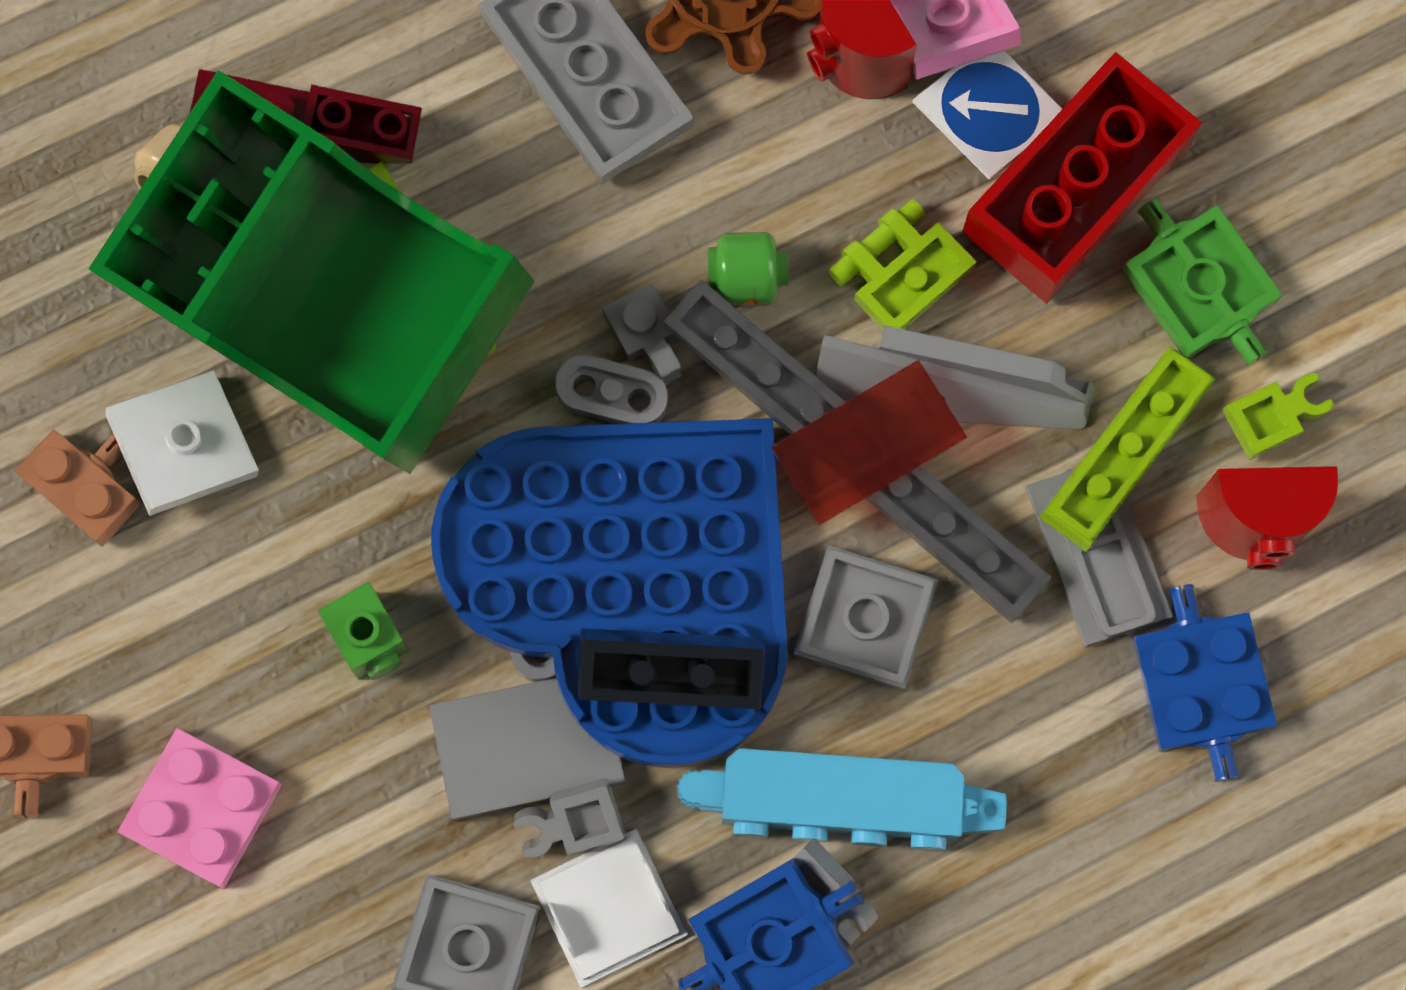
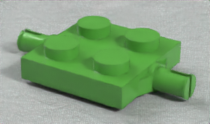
(1201, 282)

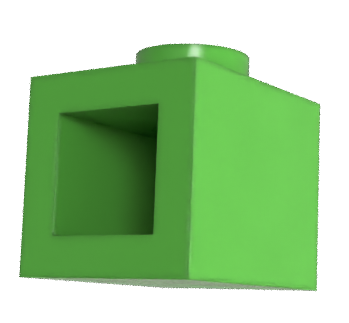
(364, 633)

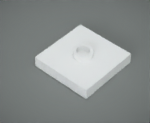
(181, 442)

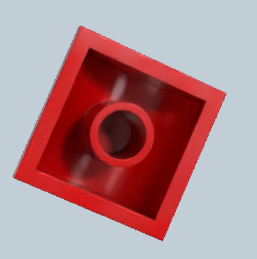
(862, 48)
(1265, 510)

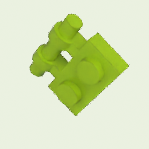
(911, 281)

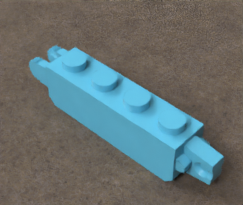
(844, 797)

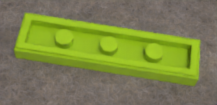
(1127, 448)

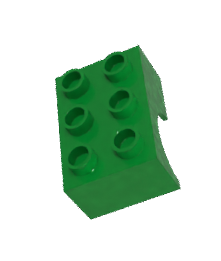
(312, 272)

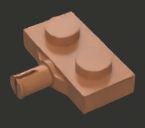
(81, 484)
(41, 750)

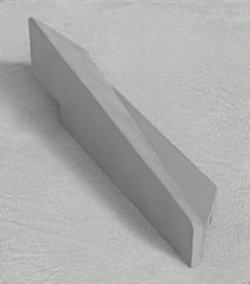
(976, 380)

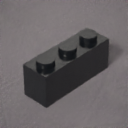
(670, 668)

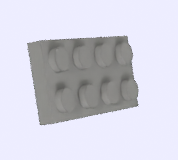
(591, 78)

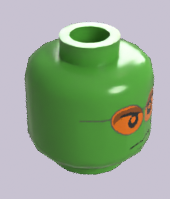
(747, 268)

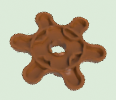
(731, 22)

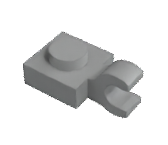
(640, 331)

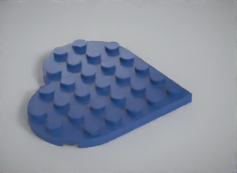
(623, 535)

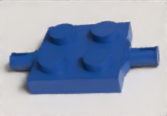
(1204, 682)
(772, 935)

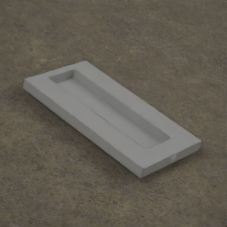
(1111, 584)

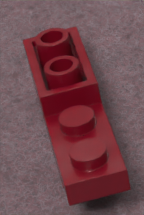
(359, 124)

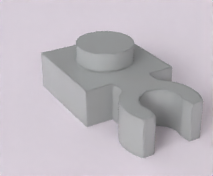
(579, 817)
(827, 875)

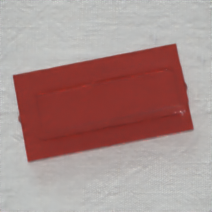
(868, 442)

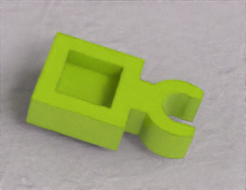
(1271, 418)

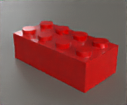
(1080, 177)

